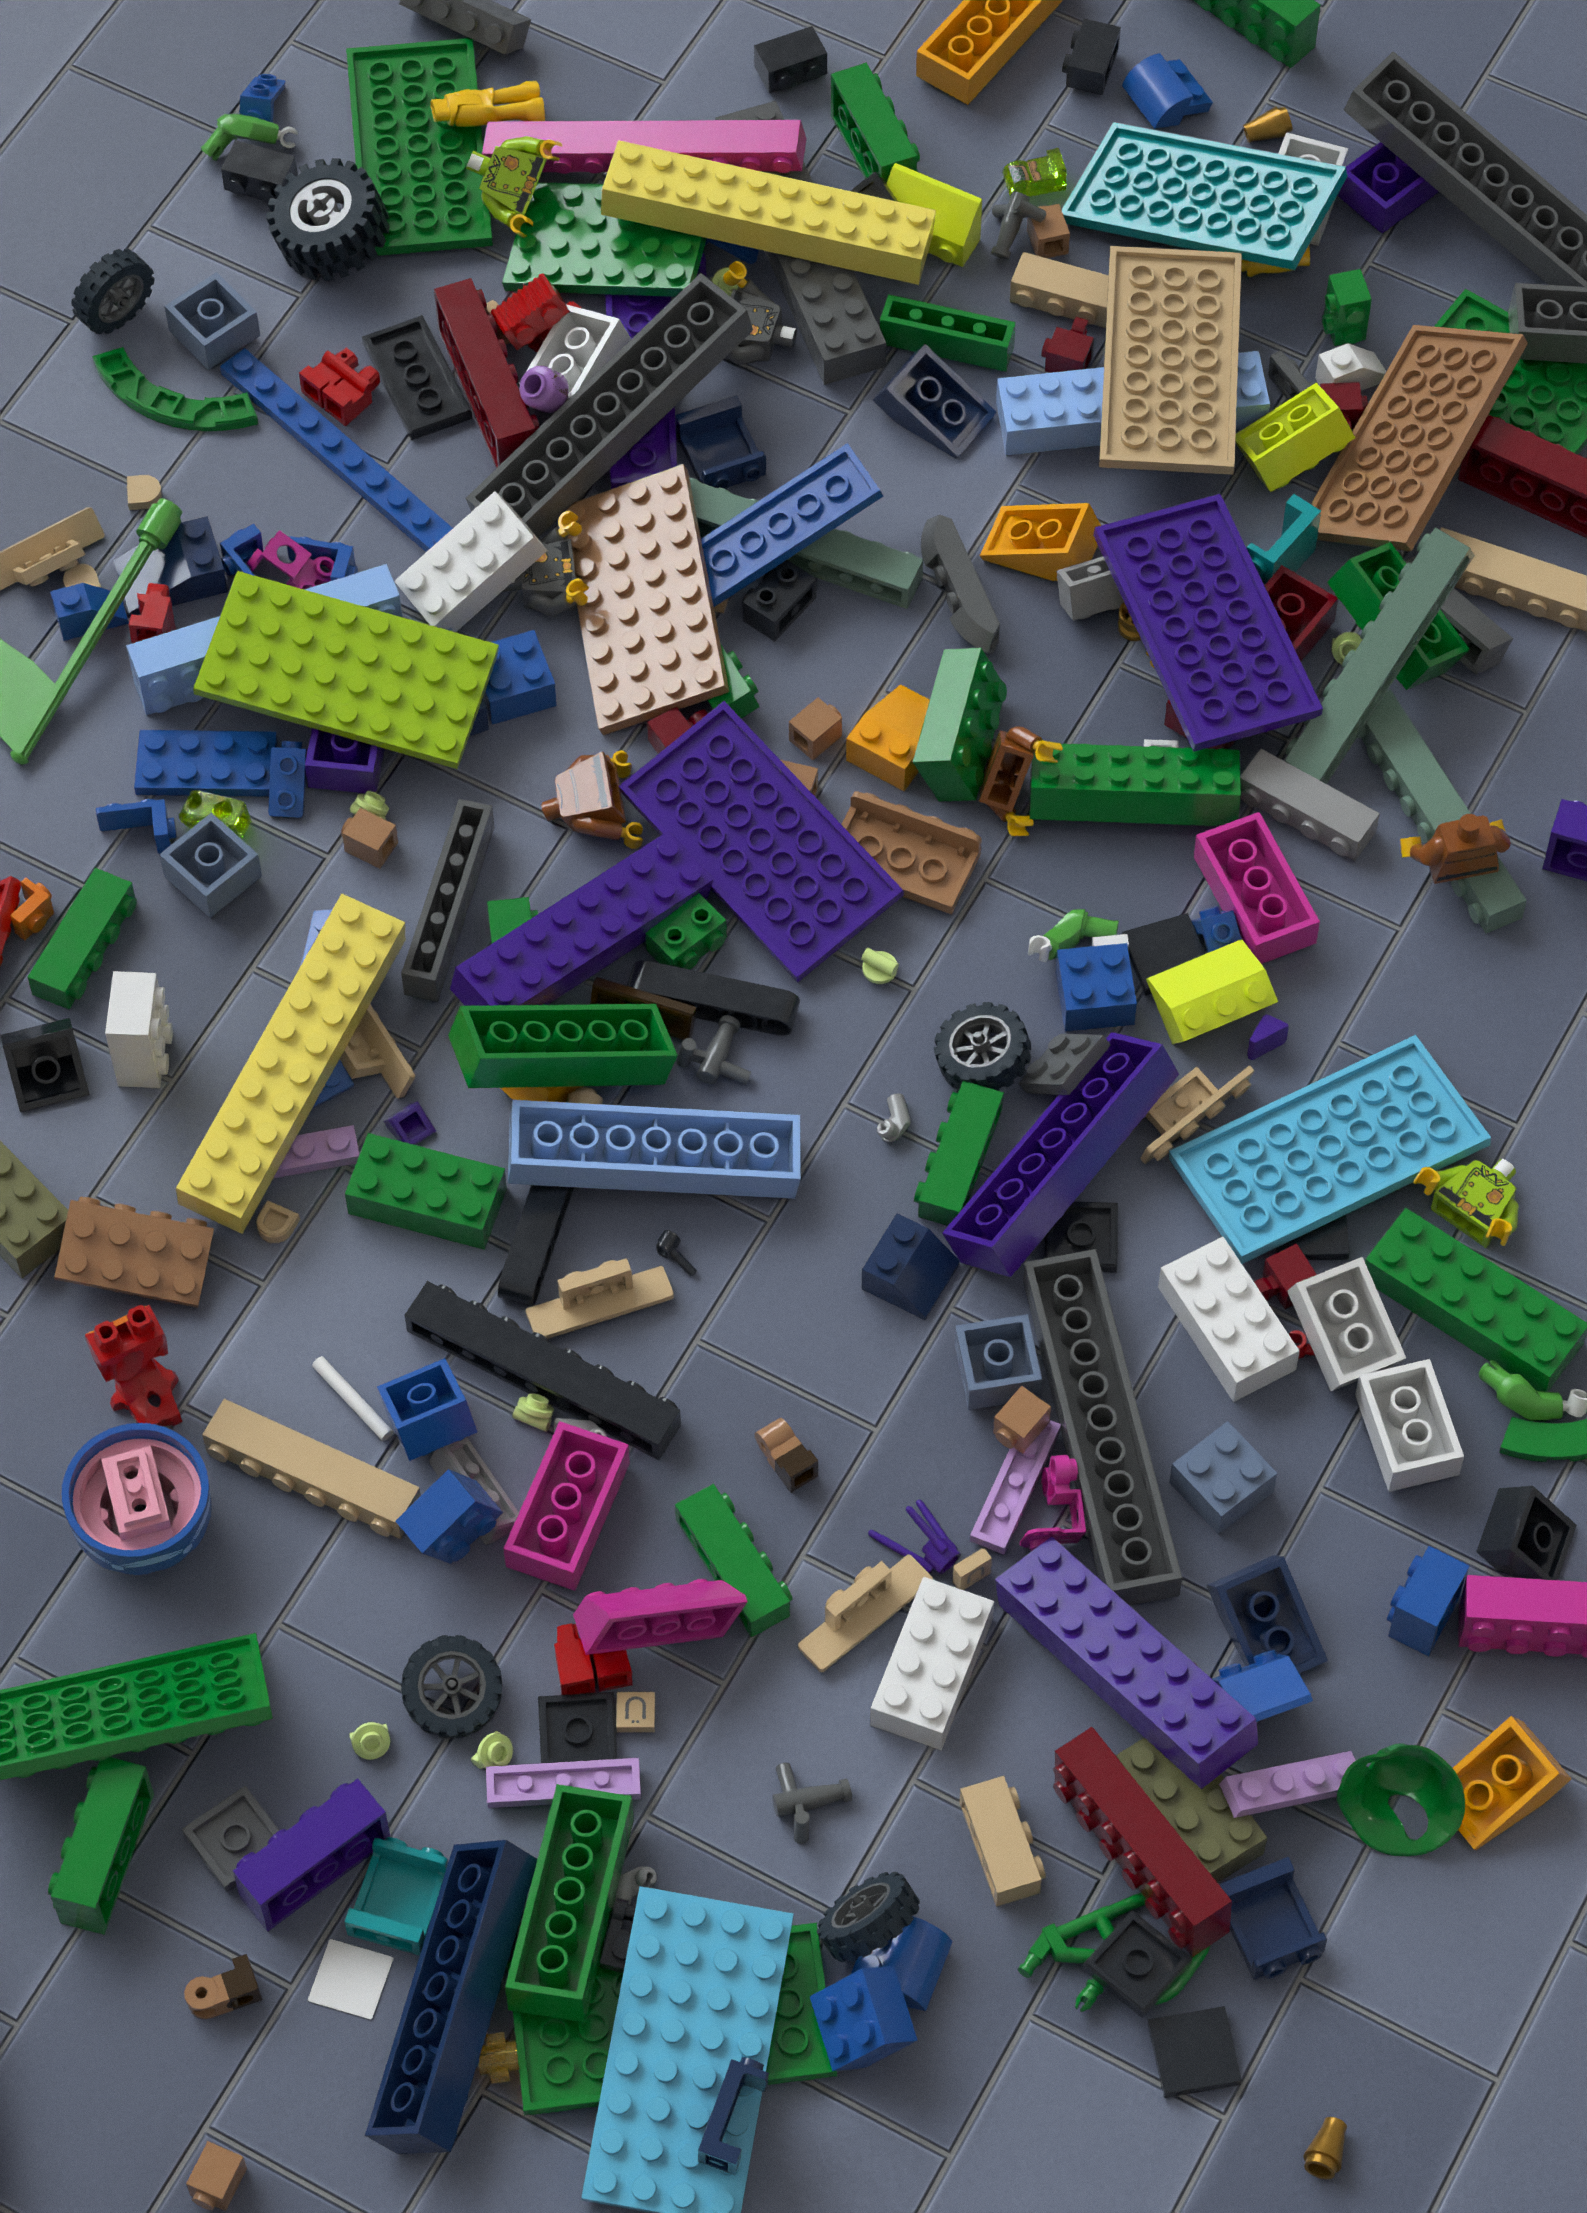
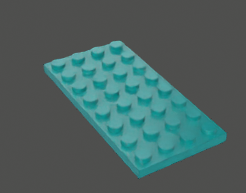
(1204, 195)

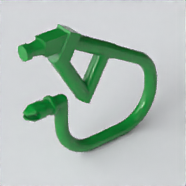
(1052, 1942)

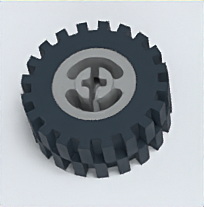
(339, 237)

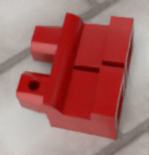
(338, 386)
(155, 614)
(576, 1670)

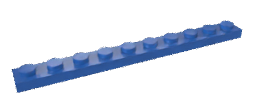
(335, 450)

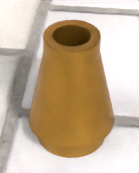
(1268, 125)
(1325, 2152)

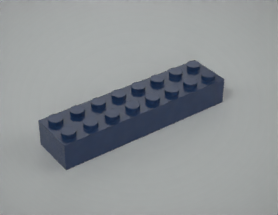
(451, 1998)

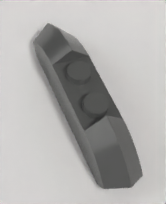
(965, 595)

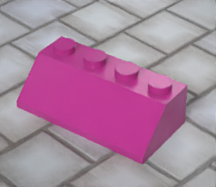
(657, 1615)

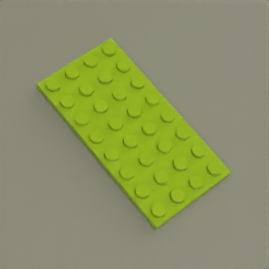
(346, 669)

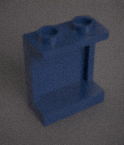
(720, 444)
(1272, 1920)
(712, 2149)

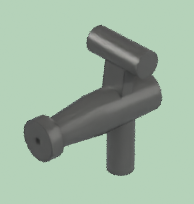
(1013, 215)
(714, 1059)
(800, 1800)

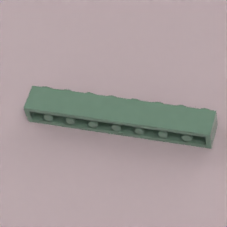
(835, 557)
(1380, 654)
(1432, 800)

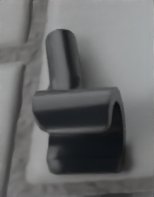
(667, 1247)

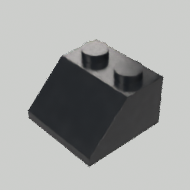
(44, 1064)
(1526, 1535)

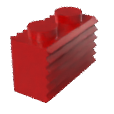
(530, 312)

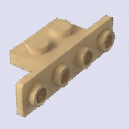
(49, 549)
(375, 1052)
(1185, 1104)
(599, 1296)
(862, 1609)

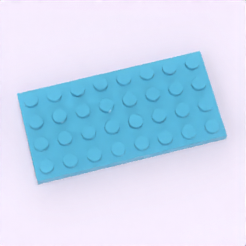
(1328, 1148)
(690, 1999)

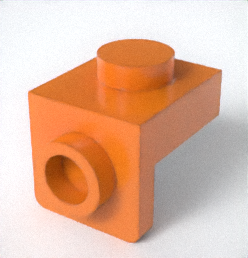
(34, 911)

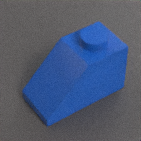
(78, 606)

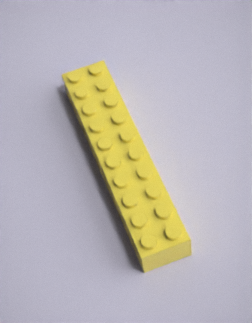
(768, 212)
(291, 1064)

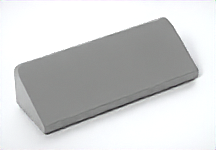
(465, 1460)

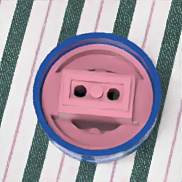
(129, 1469)

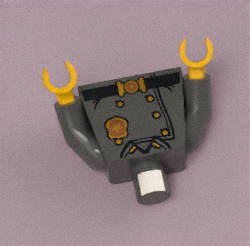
(764, 317)
(551, 580)

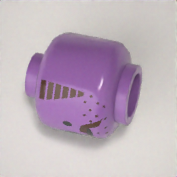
(544, 389)

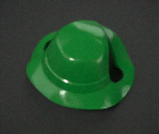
(1405, 1772)

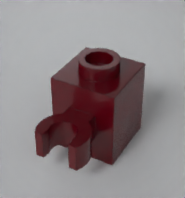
(1068, 348)
(1348, 399)
(670, 726)
(1282, 1272)

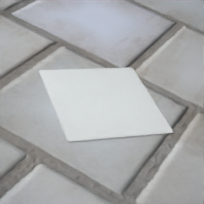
(350, 1979)

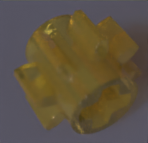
(498, 2057)

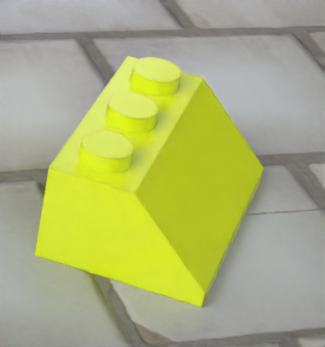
(956, 217)
(1294, 437)
(1211, 991)

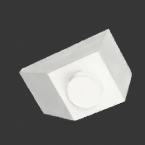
(1349, 365)

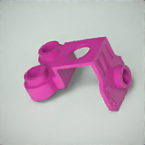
(303, 571)
(1056, 1488)

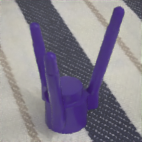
(938, 1551)

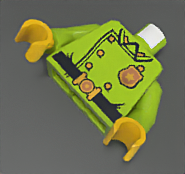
(512, 177)
(1475, 1199)

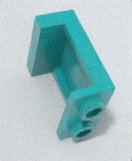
(1294, 545)
(397, 1895)

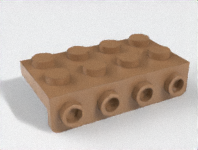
(916, 850)
(134, 1252)

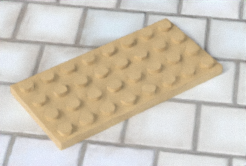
(1171, 360)

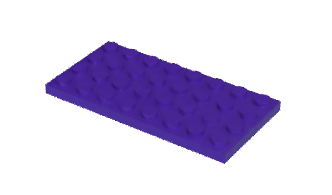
(1207, 622)
(763, 841)

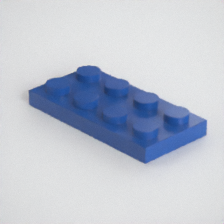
(204, 761)

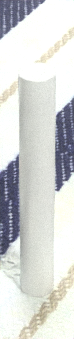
(352, 1398)

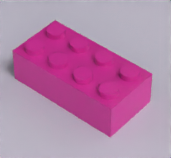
(1258, 885)
(566, 1505)
(1523, 1615)

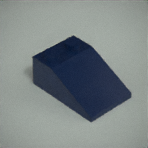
(935, 403)
(187, 566)
(1267, 1614)

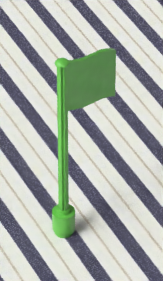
(26, 692)

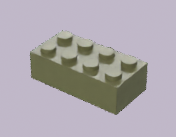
(29, 1216)
(1196, 1814)

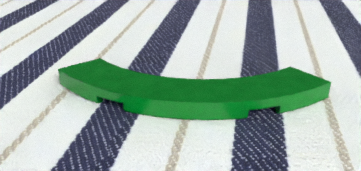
(169, 406)
(1545, 1440)

